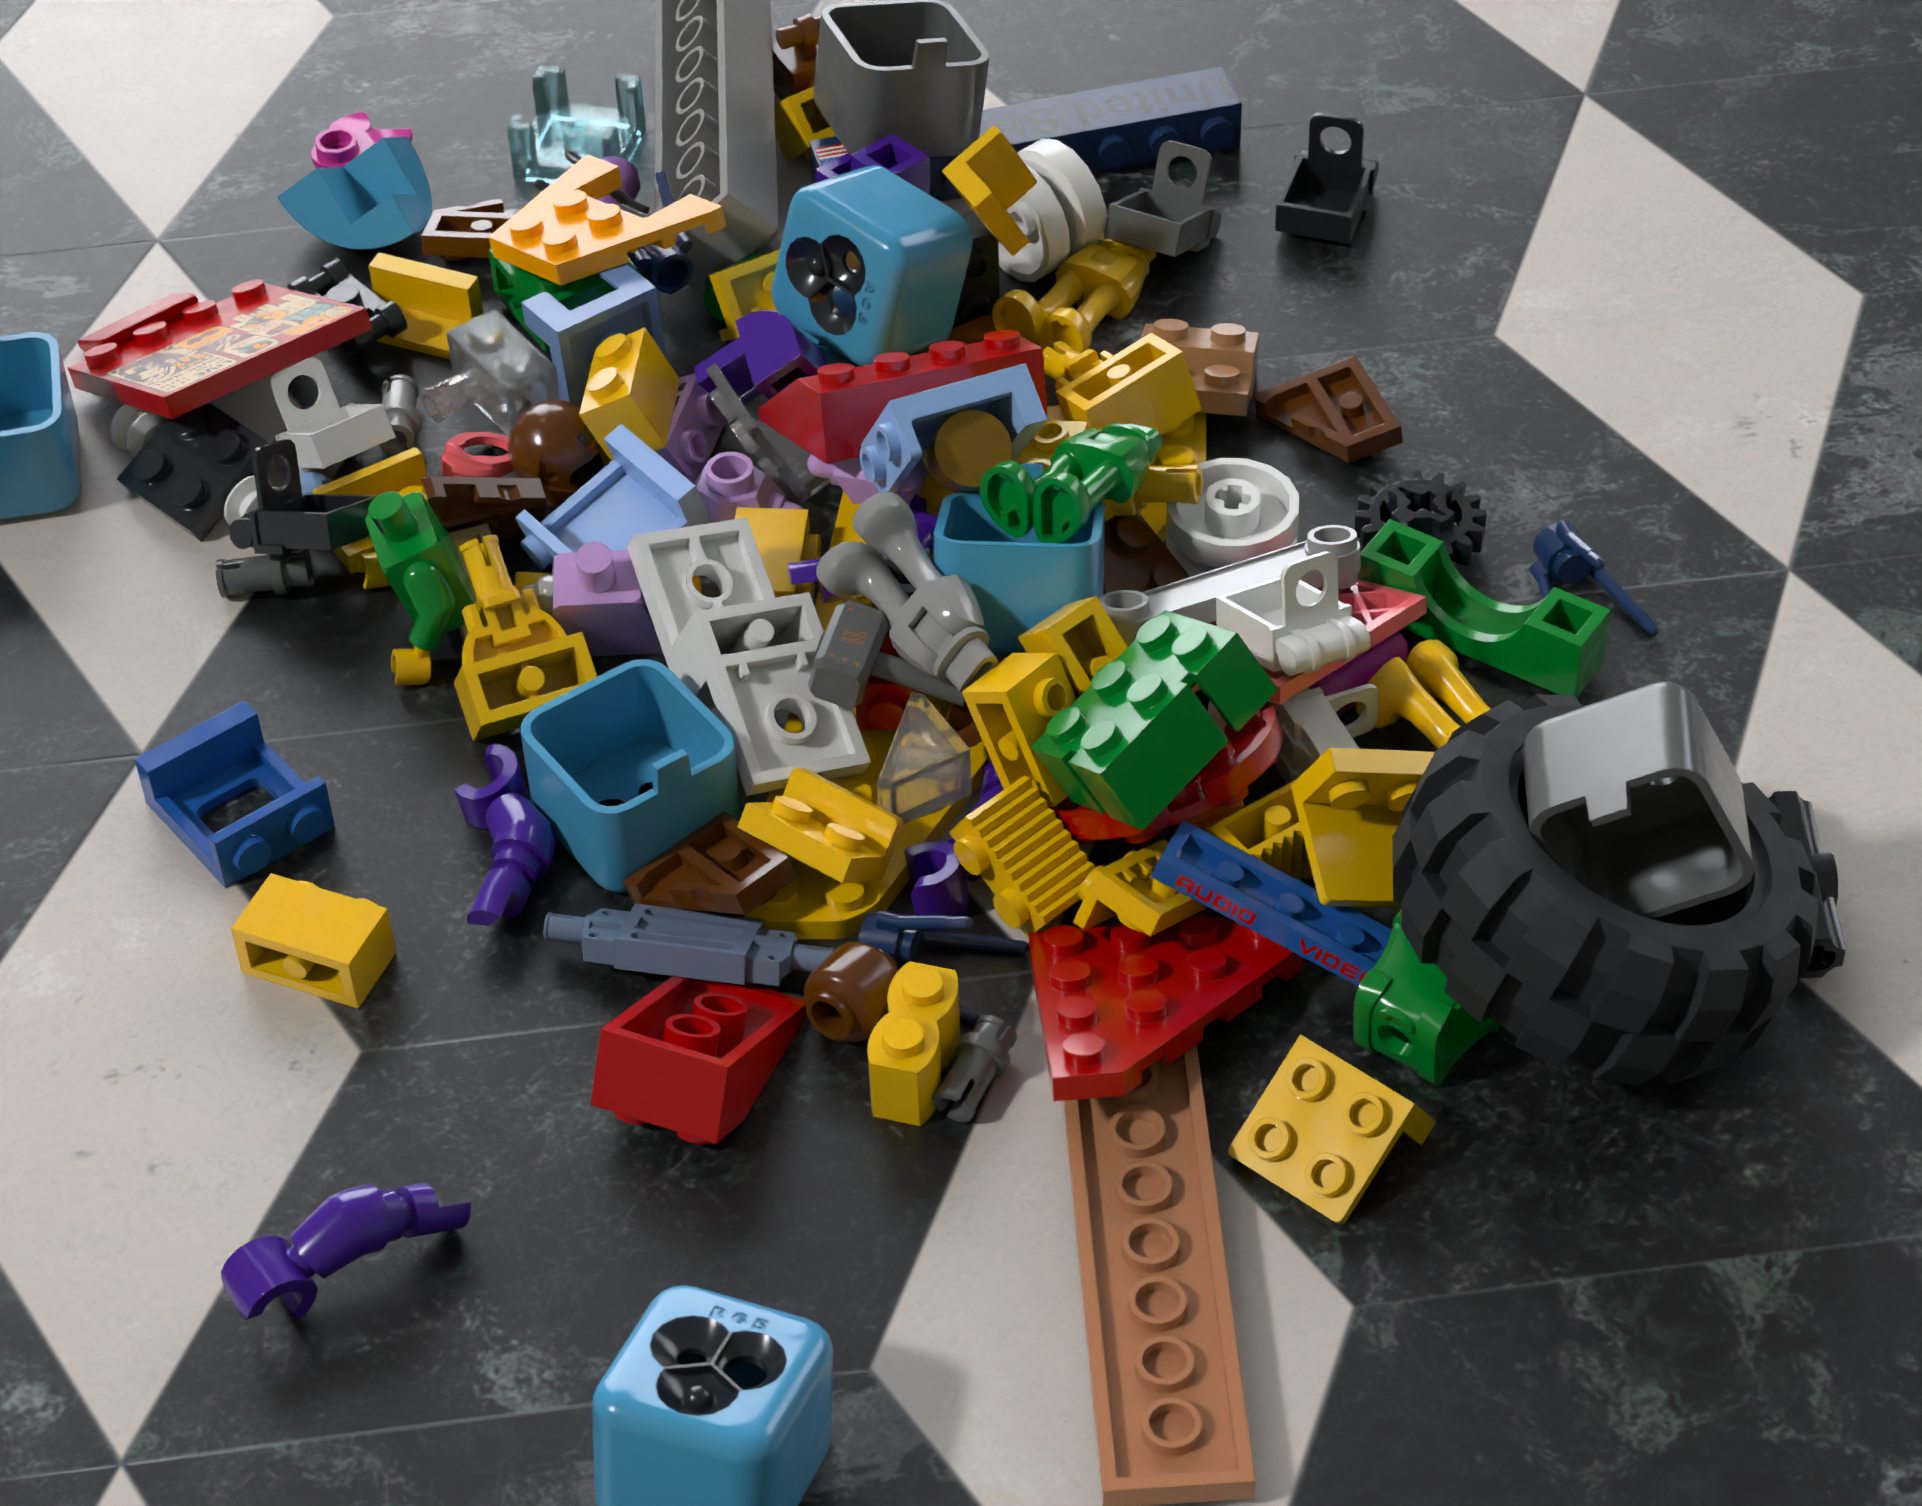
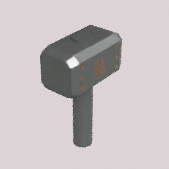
(853, 654)

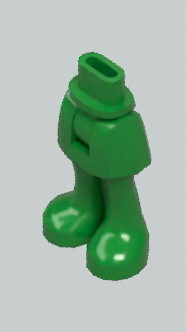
(1081, 474)

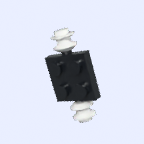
(189, 465)

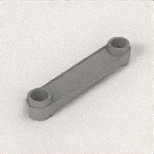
(1197, 594)

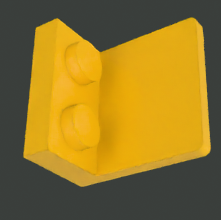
(1348, 816)
(1325, 1130)

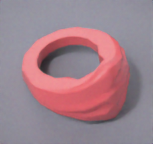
(462, 464)

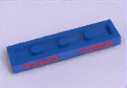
(1271, 903)

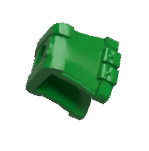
(1409, 1015)

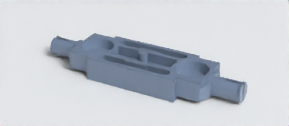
(686, 944)

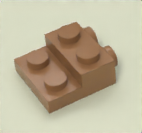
(1218, 360)

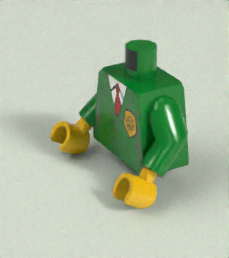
(424, 571)

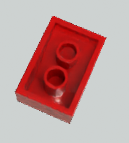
(694, 1055)

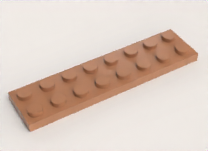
(1157, 1294)

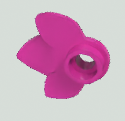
(348, 139)

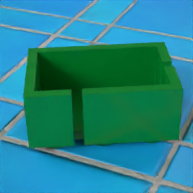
(1142, 727)

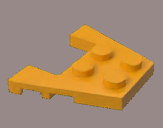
(575, 235)

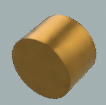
(966, 449)

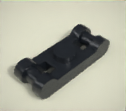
(337, 284)

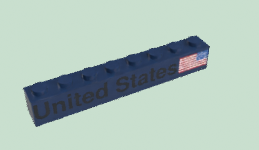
(1105, 125)

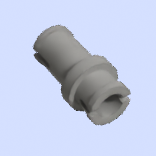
(400, 405)

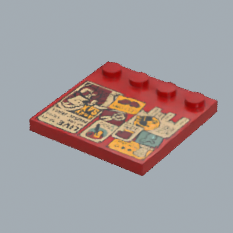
(217, 348)

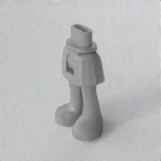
(940, 622)

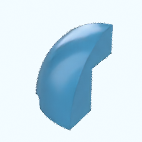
(366, 202)

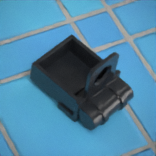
(1327, 186)
(295, 520)

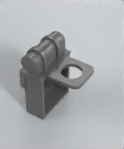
(1167, 216)

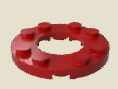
(1216, 785)

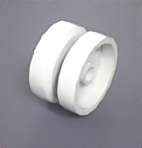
(1057, 214)
(1241, 515)

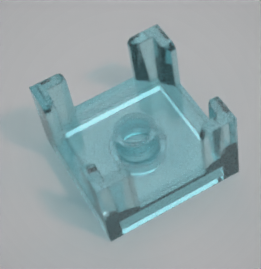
(586, 129)

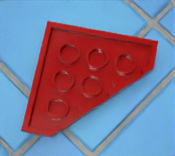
(1127, 999)

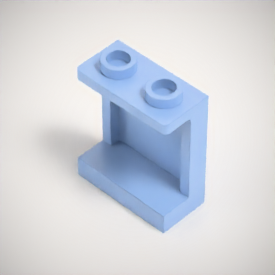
(911, 421)
(624, 499)

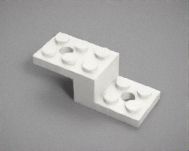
(744, 652)

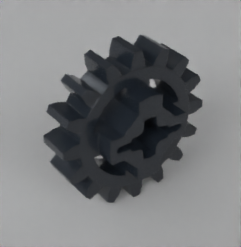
(1428, 508)

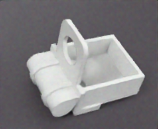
(326, 431)
(1293, 623)
(1313, 726)

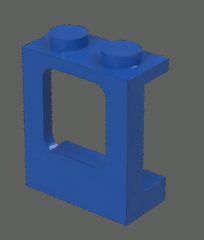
(217, 764)

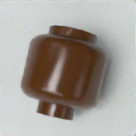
(849, 991)

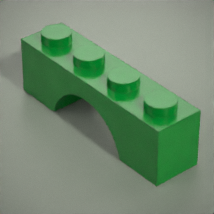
(1545, 643)

